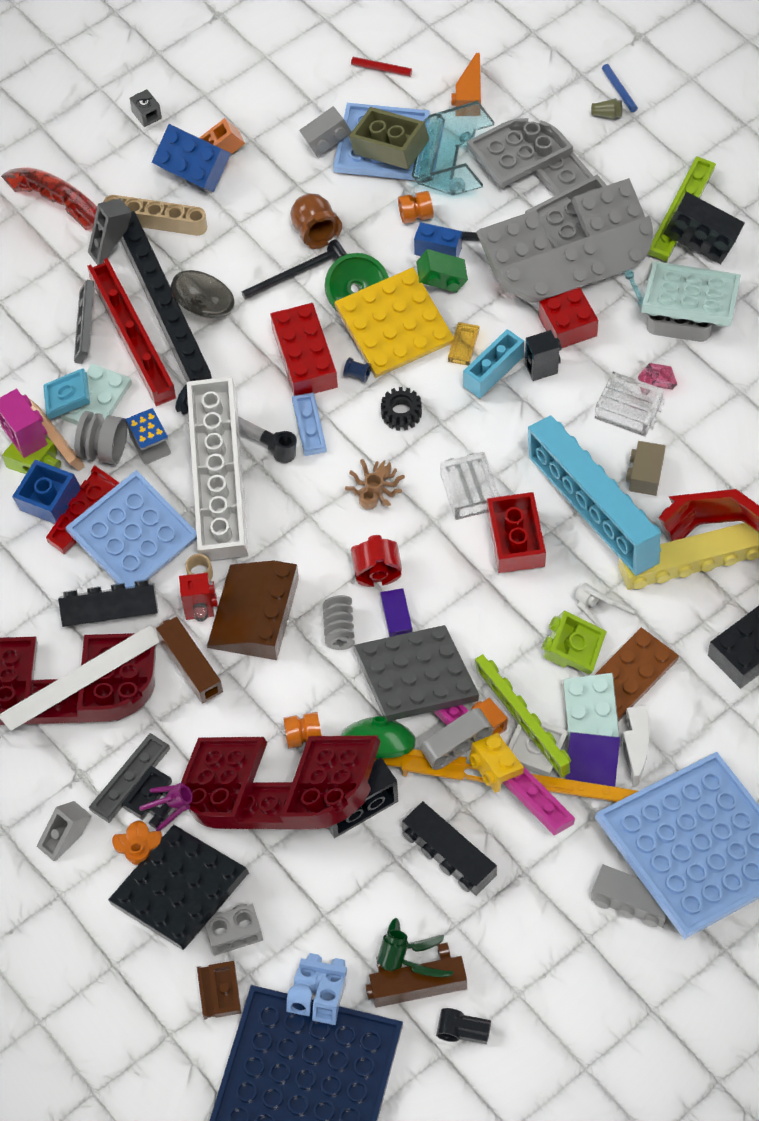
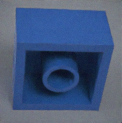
(46, 491)

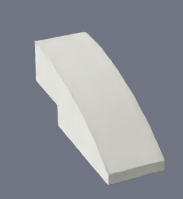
(636, 741)

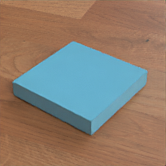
(66, 393)

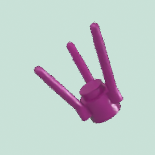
(177, 797)

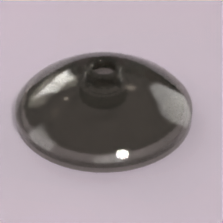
(202, 294)

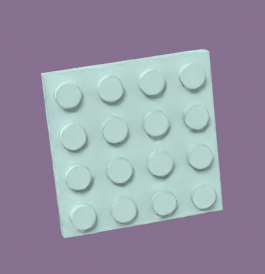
(691, 293)

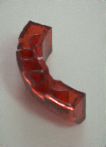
(54, 190)

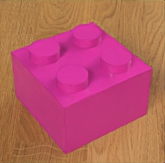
(22, 423)

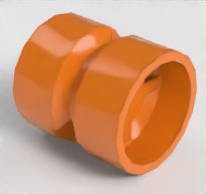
(415, 207)
(299, 729)

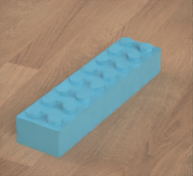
(594, 495)

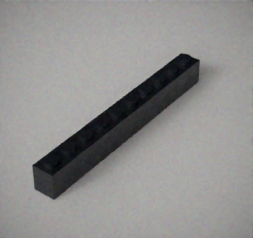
(163, 303)

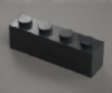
(108, 604)
(449, 849)

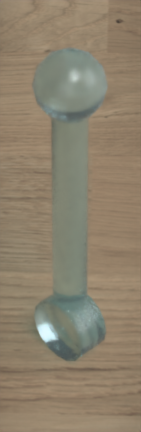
(629, 275)

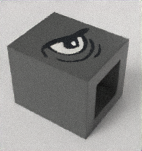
(145, 108)

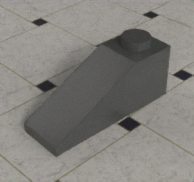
(108, 228)

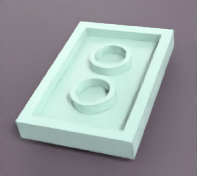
(105, 393)
(591, 705)

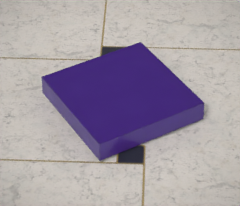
(593, 758)

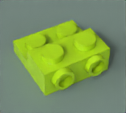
(573, 642)

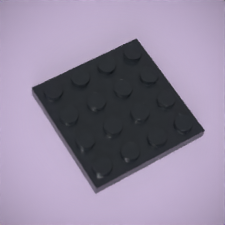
(178, 887)

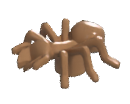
(374, 485)

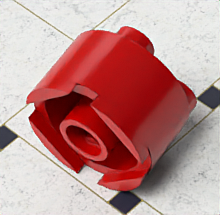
(376, 561)

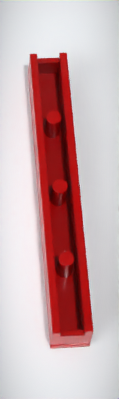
(132, 333)

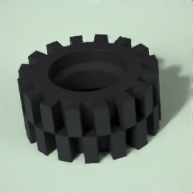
(401, 398)

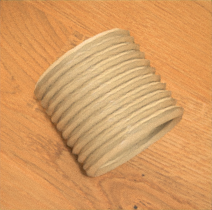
(196, 560)

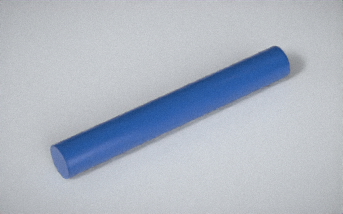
(619, 88)

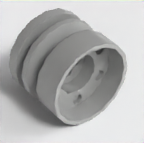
(100, 437)

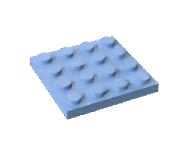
(350, 163)
(132, 531)

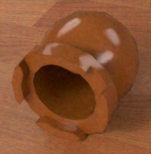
(315, 220)

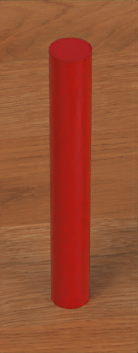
(381, 66)

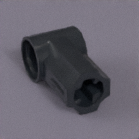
(455, 1026)

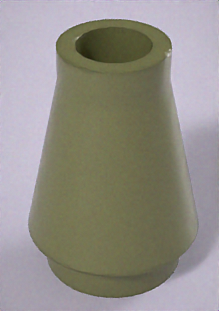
(608, 109)

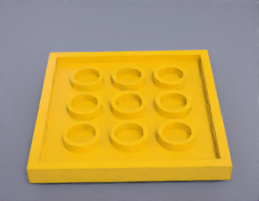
(394, 322)

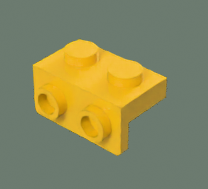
(494, 761)

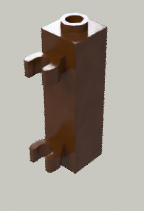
(189, 659)
(405, 985)

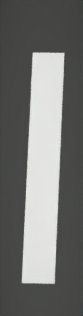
(79, 678)

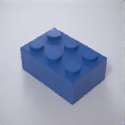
(191, 157)

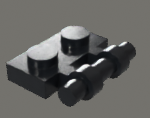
(141, 795)

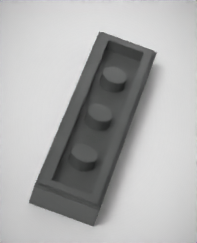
(84, 319)
(110, 799)

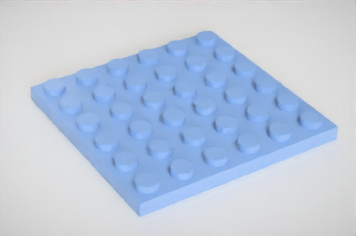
(691, 842)

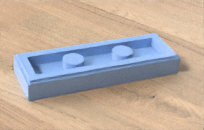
(309, 424)

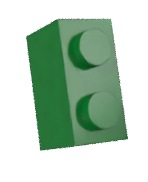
(442, 270)

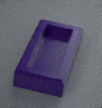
(396, 612)

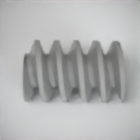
(338, 622)

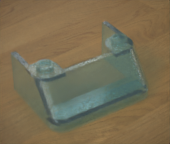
(447, 133)

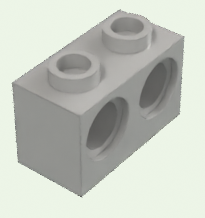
(235, 935)

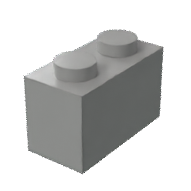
(325, 131)

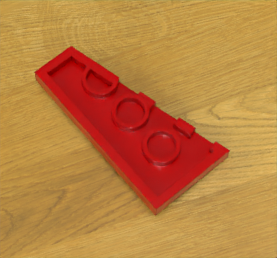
(91, 491)

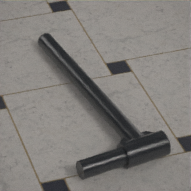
(334, 252)

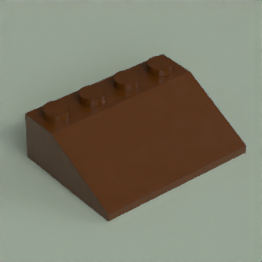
(254, 608)

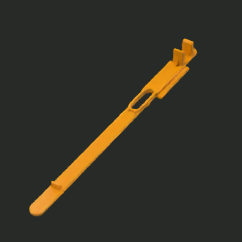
(417, 763)

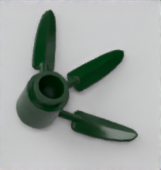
(394, 949)

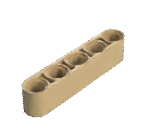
(166, 215)

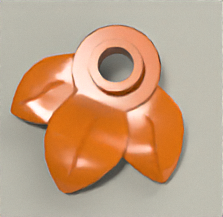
(136, 842)

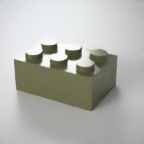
(389, 138)

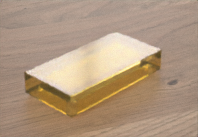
(463, 343)

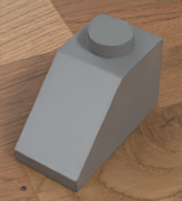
(63, 829)

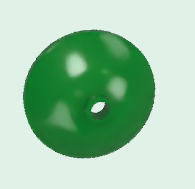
(351, 270)
(394, 737)

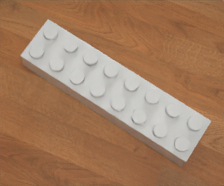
(217, 468)

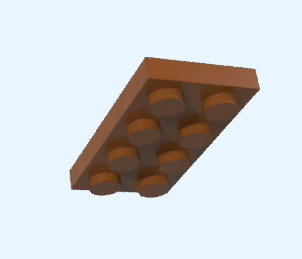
(637, 668)

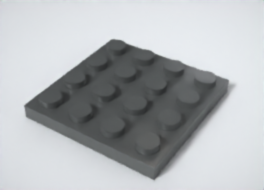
(416, 673)

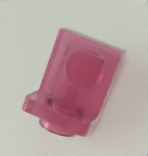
(659, 376)

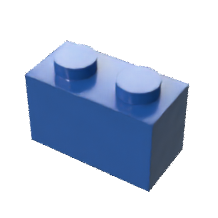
(437, 239)

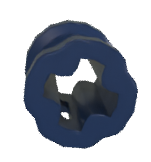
(357, 369)

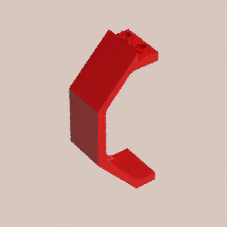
(706, 508)

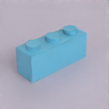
(493, 363)

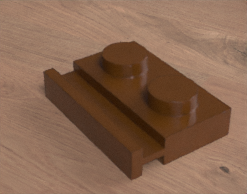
(219, 990)

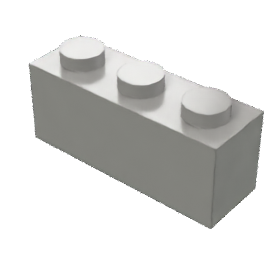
(627, 896)

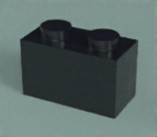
(542, 355)

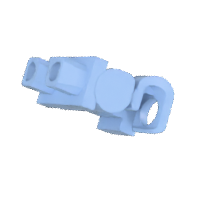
(322, 979)

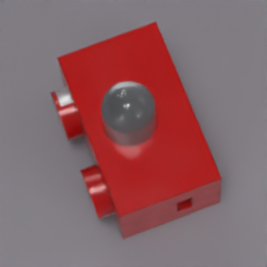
(198, 596)

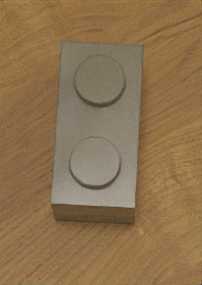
(646, 469)

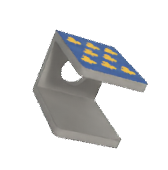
(148, 436)

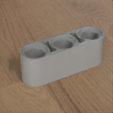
(678, 328)
(456, 738)

